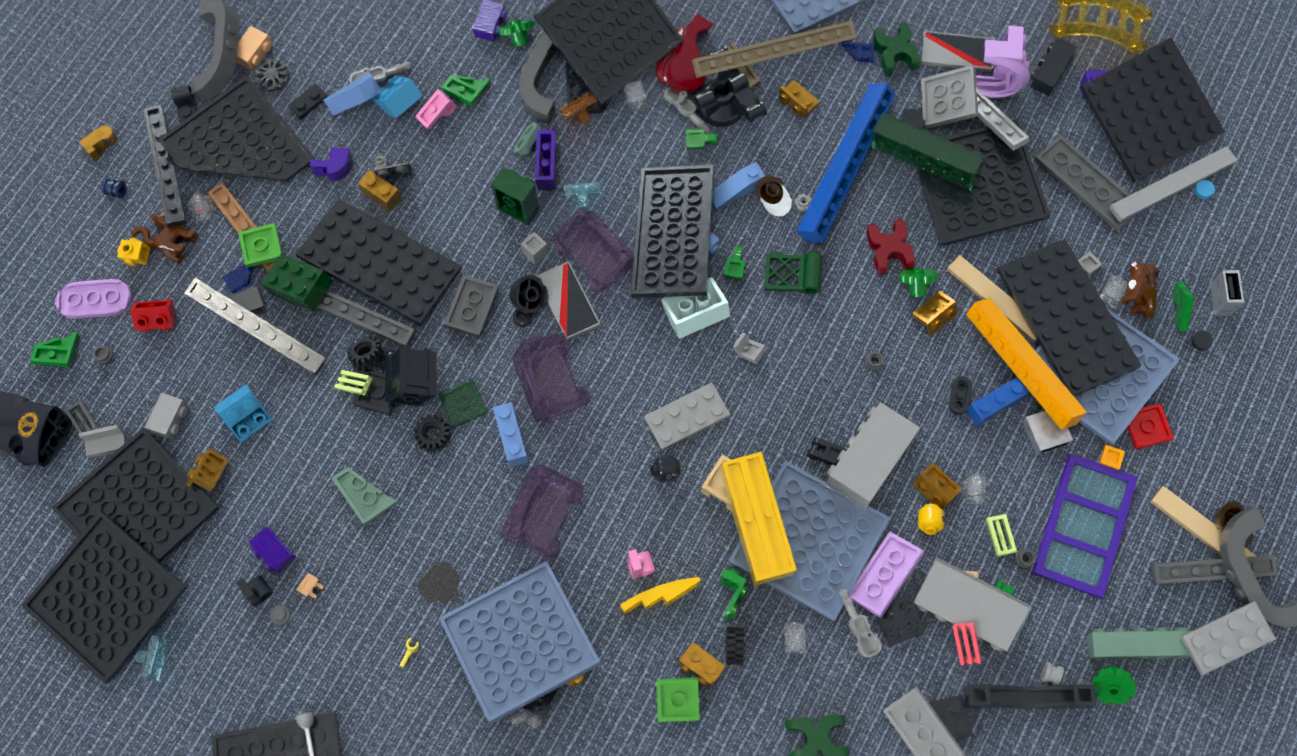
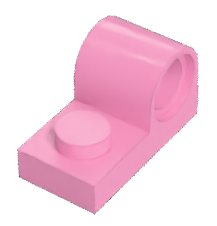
(437, 106)
(639, 564)

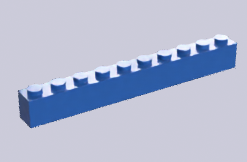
(845, 163)

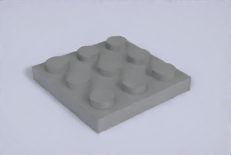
(949, 97)

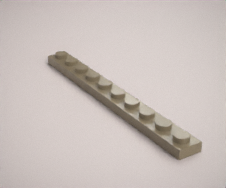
(773, 49)

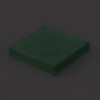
(463, 403)

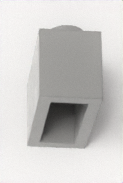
(166, 416)

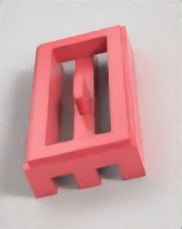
(969, 659)

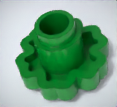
(517, 31)
(918, 280)
(1114, 685)

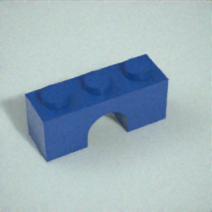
(997, 400)

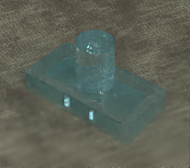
(582, 191)
(153, 658)

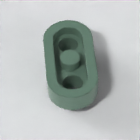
(527, 139)

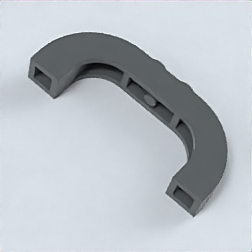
(224, 49)
(531, 72)
(1240, 572)

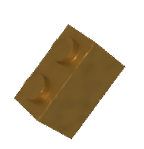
(379, 191)

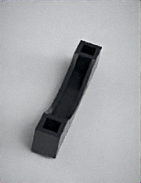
(1041, 697)

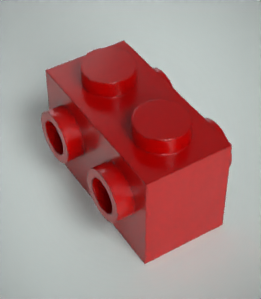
(153, 315)

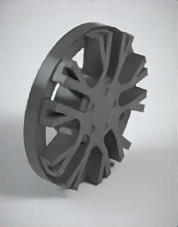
(272, 75)

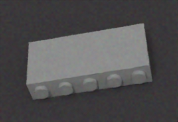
(872, 454)
(966, 599)

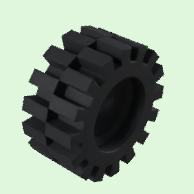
(362, 346)
(440, 440)
(734, 646)

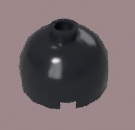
(528, 294)

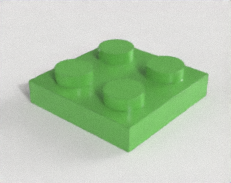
(260, 245)
(677, 699)

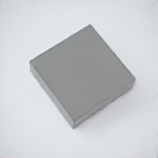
(1090, 263)

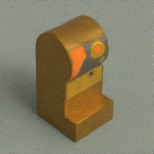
(98, 141)

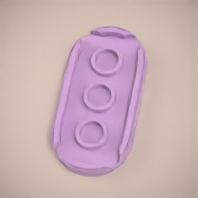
(94, 298)

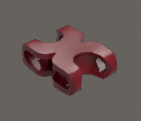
(890, 246)

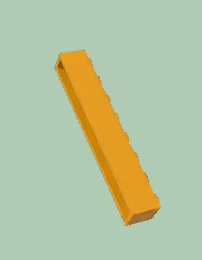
(1026, 363)

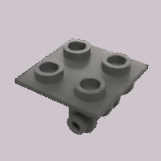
(384, 170)

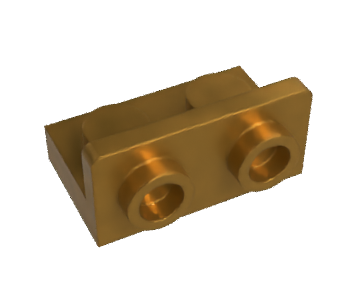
(798, 99)
(936, 312)
(208, 469)
(936, 486)
(701, 665)

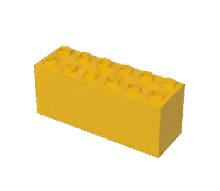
(757, 519)

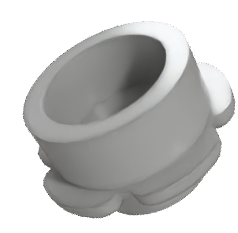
(802, 206)

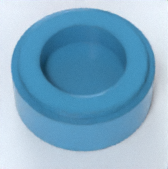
(1204, 189)

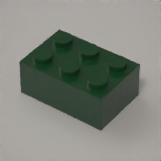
(515, 195)
(297, 282)

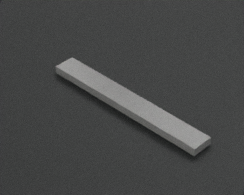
(1172, 184)

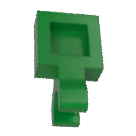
(696, 139)
(734, 266)

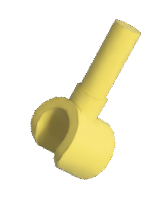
(410, 650)

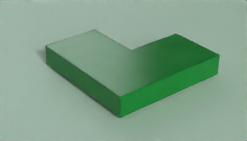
(1184, 301)

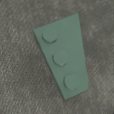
(362, 496)

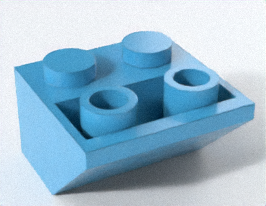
(397, 96)
(243, 413)

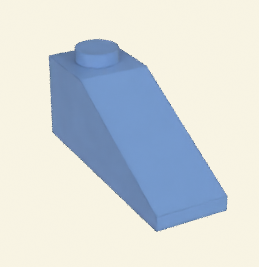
(353, 94)
(737, 186)

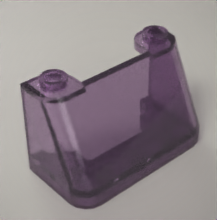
(594, 248)
(548, 377)
(540, 510)

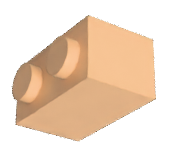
(252, 48)

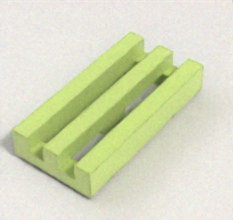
(342, 380)
(998, 552)

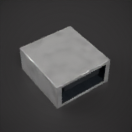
(1227, 293)
(1045, 433)

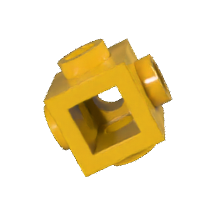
(133, 252)

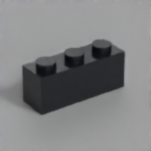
(1052, 66)

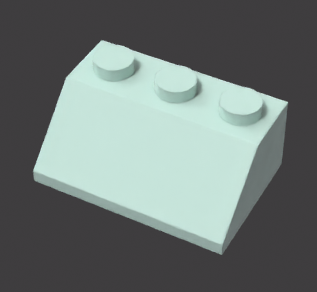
(694, 313)

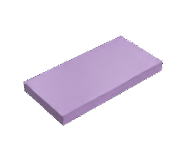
(885, 574)

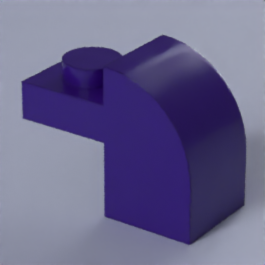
(336, 167)

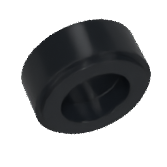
(521, 319)
(1202, 340)

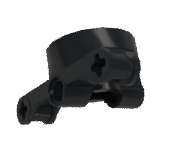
(729, 109)

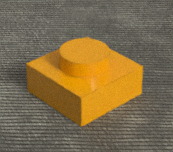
(1111, 457)

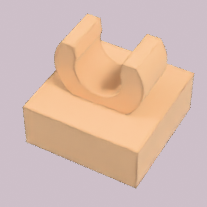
(308, 584)

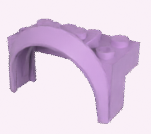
(1007, 60)

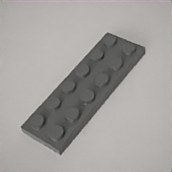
(1083, 179)

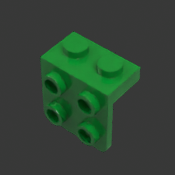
(733, 581)

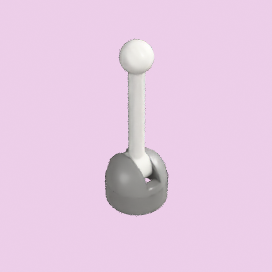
(305, 722)

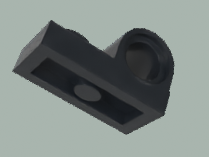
(184, 101)
(255, 590)

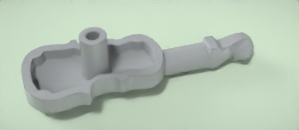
(379, 72)
(685, 107)
(867, 642)

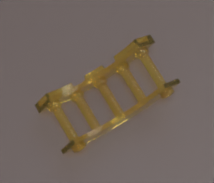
(1136, 11)

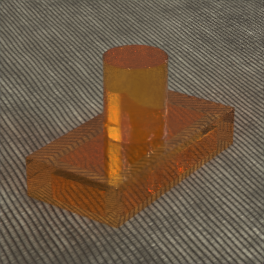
(578, 107)

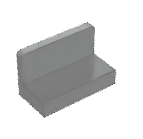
(103, 440)

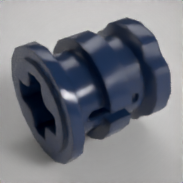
(114, 188)

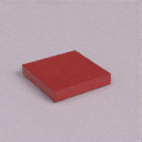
(1150, 427)

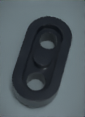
(960, 396)

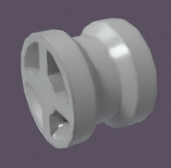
(1052, 674)

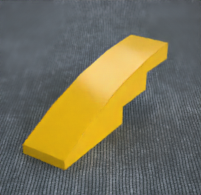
(668, 592)

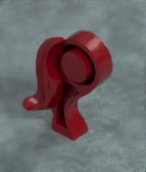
(677, 64)

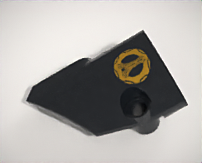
(31, 429)

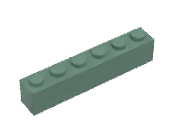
(1137, 644)

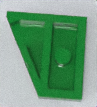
(465, 88)
(55, 352)

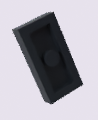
(307, 101)

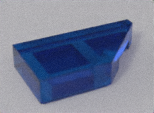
(860, 51)
(238, 278)

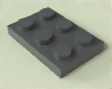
(471, 306)

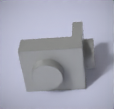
(749, 349)

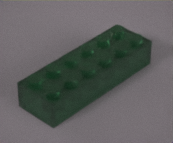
(927, 151)

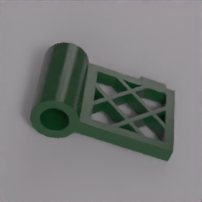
(809, 272)

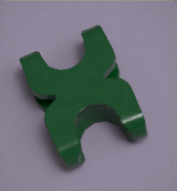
(896, 49)
(817, 735)

